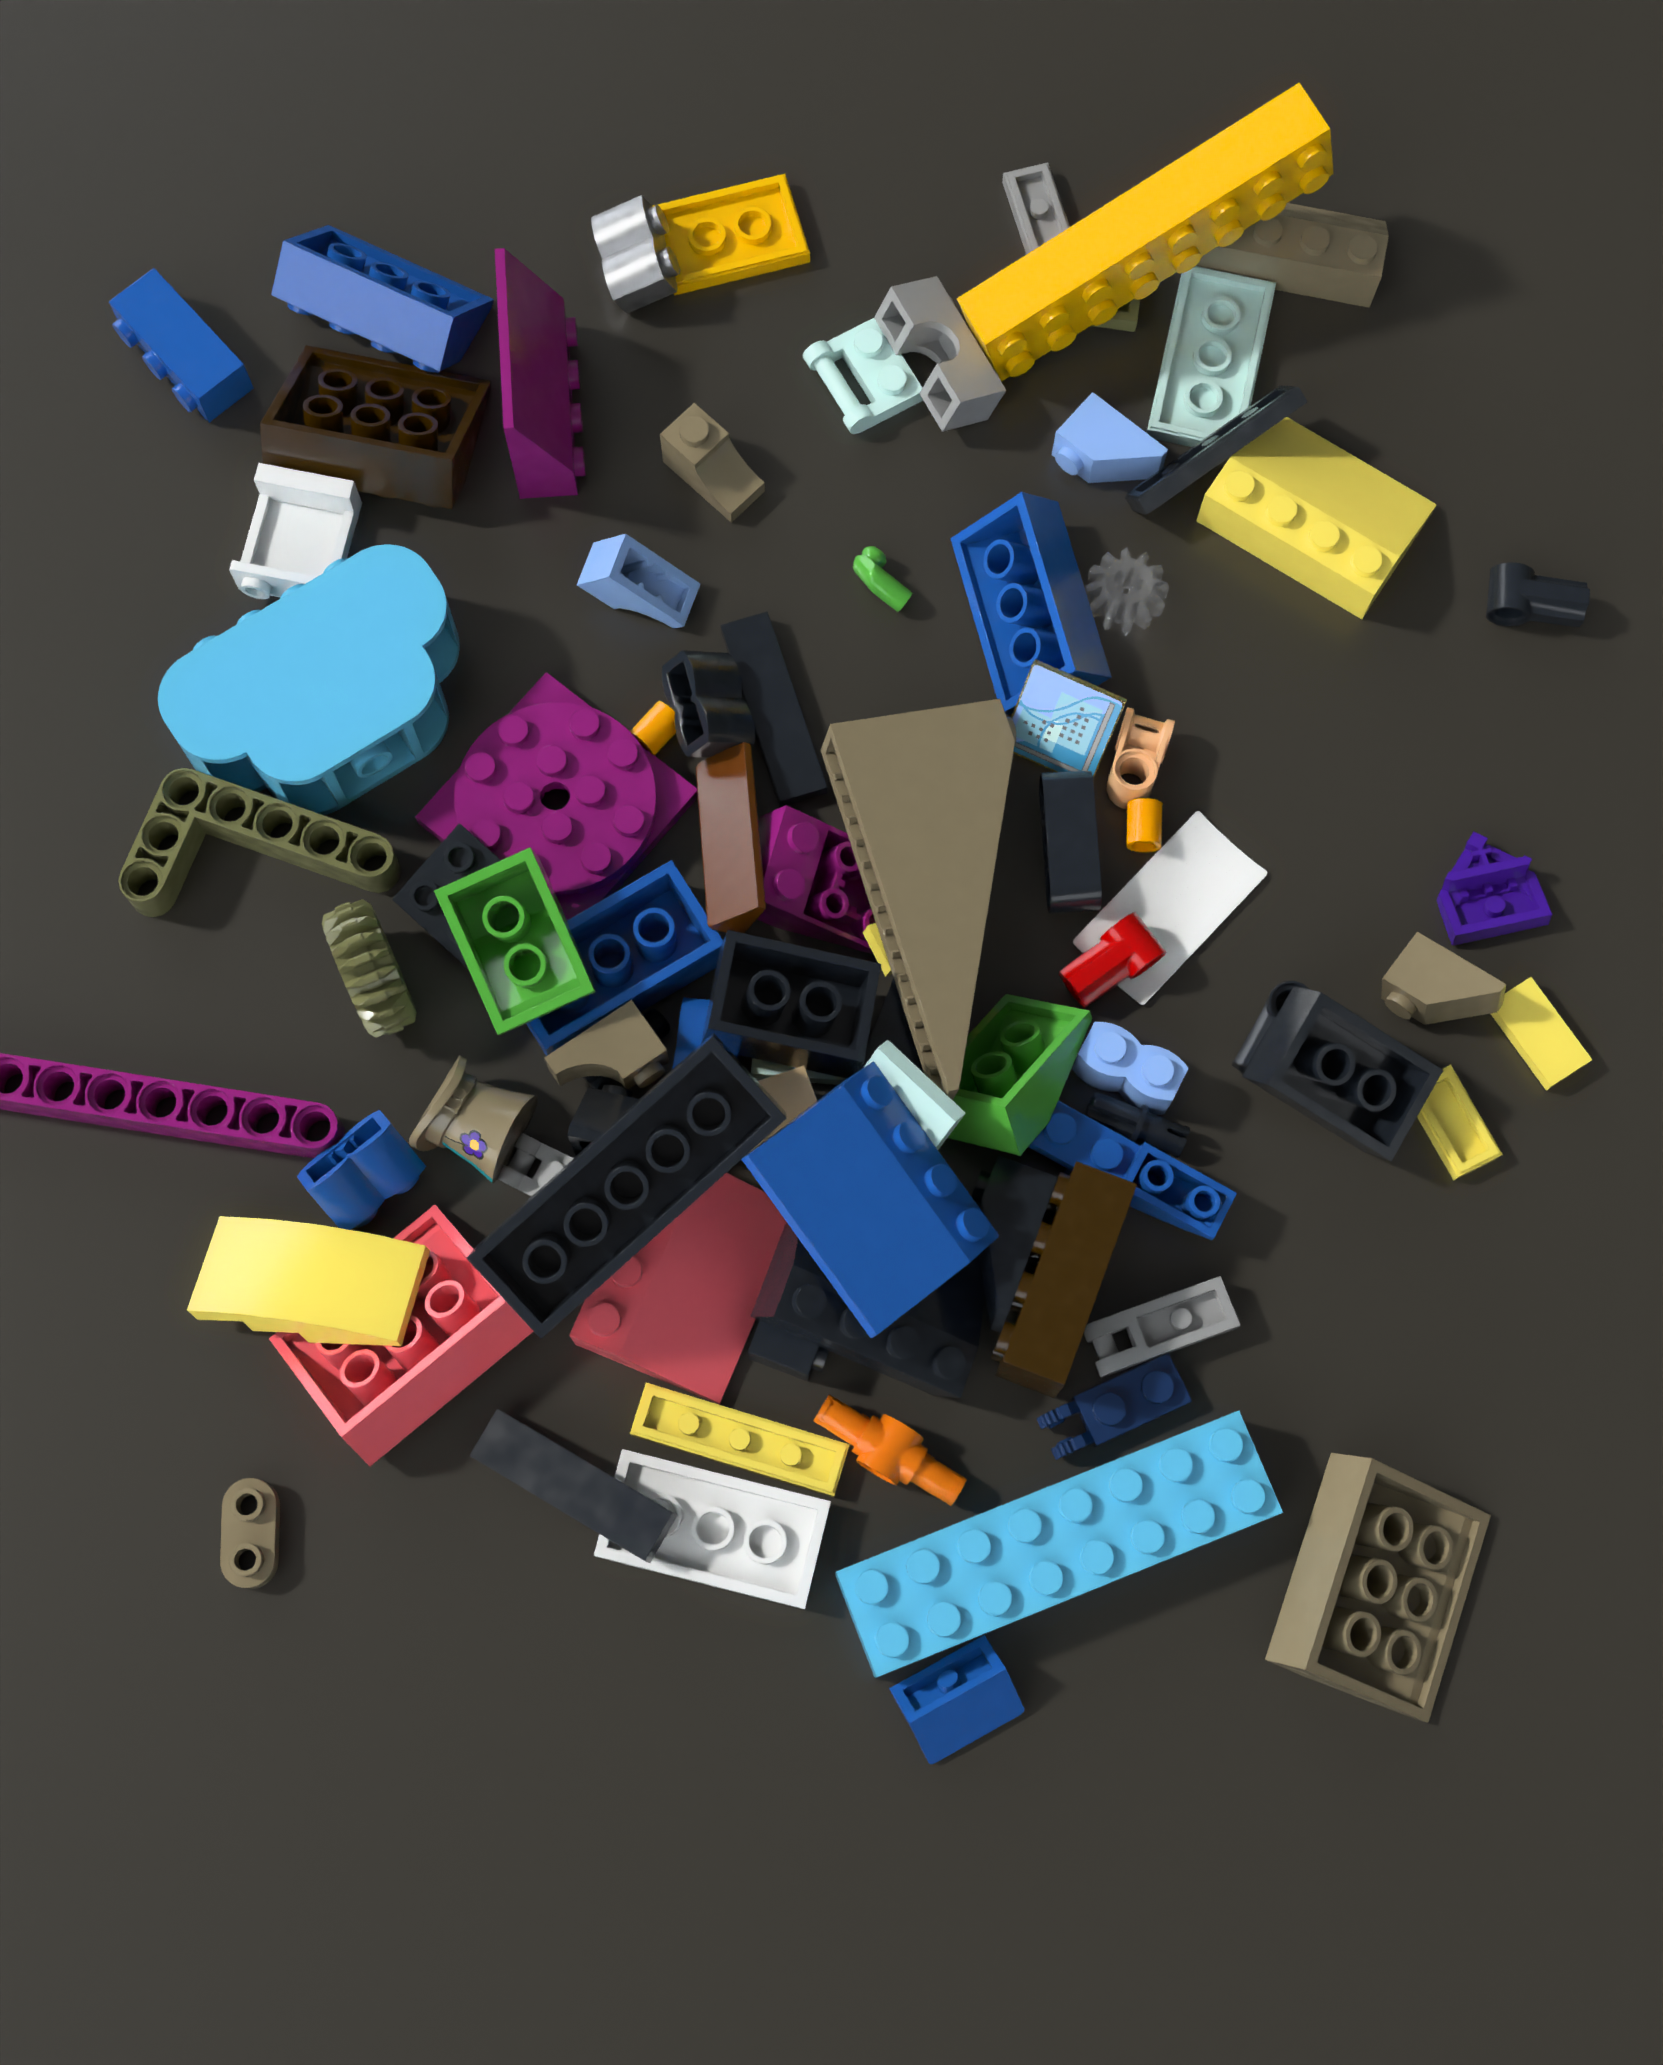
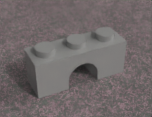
(926, 321)

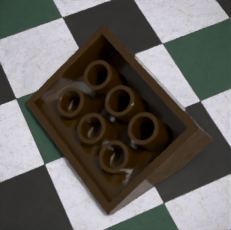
(377, 425)

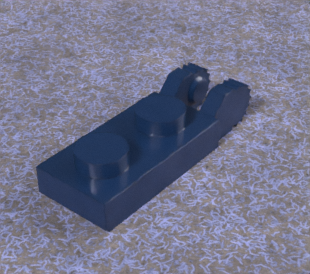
(1120, 1405)

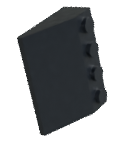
(923, 1348)

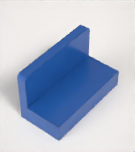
(958, 1699)

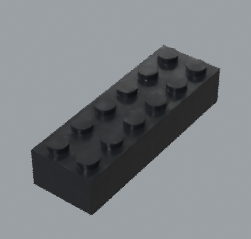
(627, 1185)

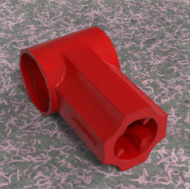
(1122, 953)

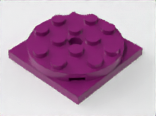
(617, 791)

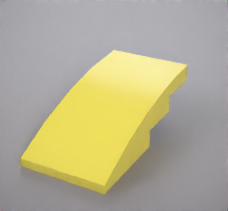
(309, 1281)

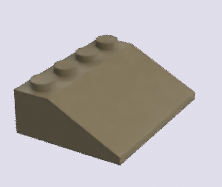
(1378, 1586)

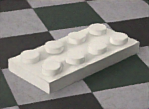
(727, 1530)

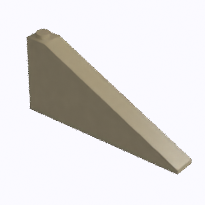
(925, 831)

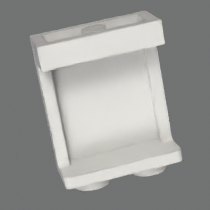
(296, 530)

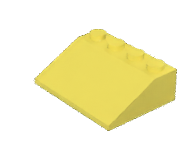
(1315, 514)

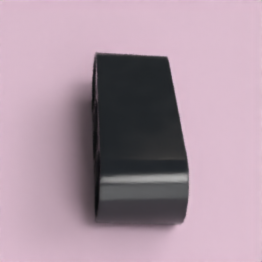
(1070, 842)

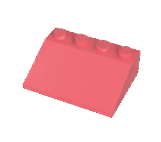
(689, 1292)
(451, 1339)

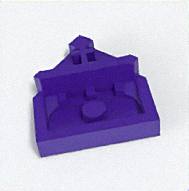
(1490, 894)

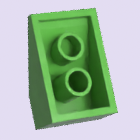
(515, 940)
(1016, 1071)

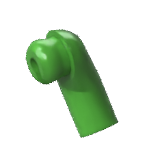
(883, 585)

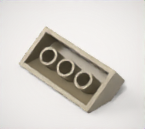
(1310, 254)

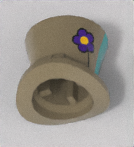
(474, 1121)

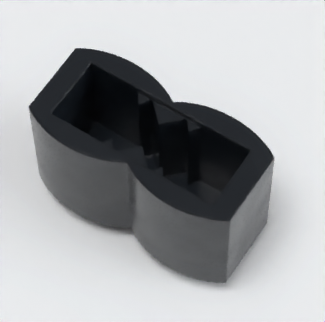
(707, 702)

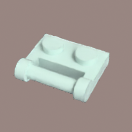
(876, 368)

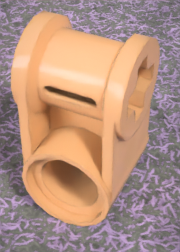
(1138, 752)

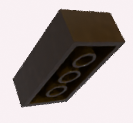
(1066, 1279)

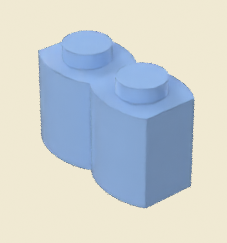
(1118, 1063)

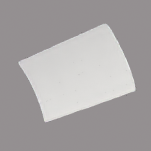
(1180, 899)

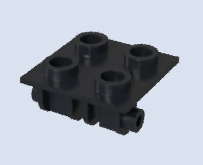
(454, 859)

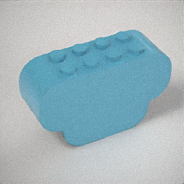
(322, 684)

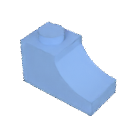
(638, 580)

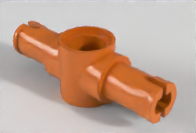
(890, 1450)

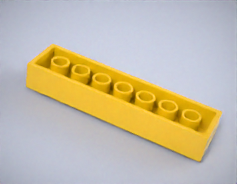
(1150, 233)

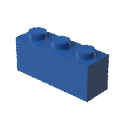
(179, 346)

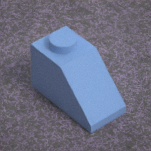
(1106, 445)

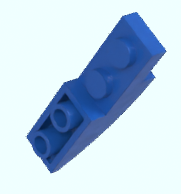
(1164, 1185)

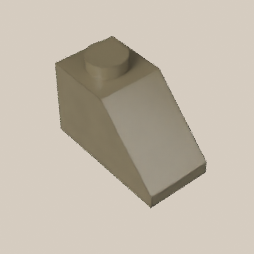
(1438, 985)

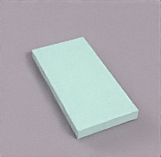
(1210, 354)

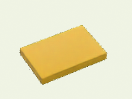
(734, 233)

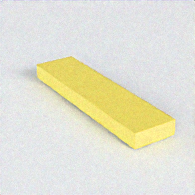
(739, 1440)

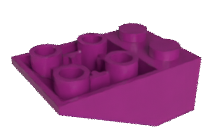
(812, 880)

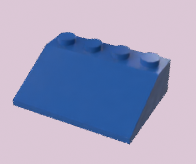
(871, 1199)

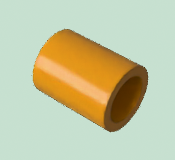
(655, 727)
(1144, 825)

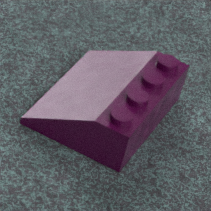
(538, 382)

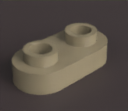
(250, 1532)

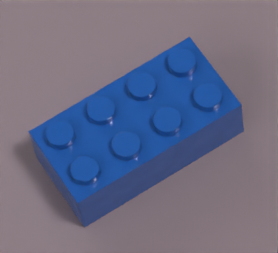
(635, 949)

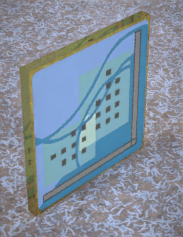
(1064, 720)

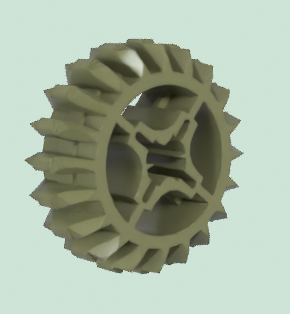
(369, 968)

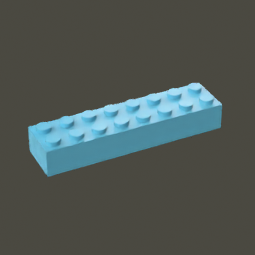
(1057, 1543)

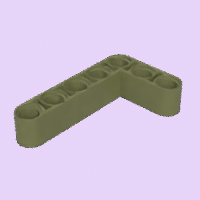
(250, 831)

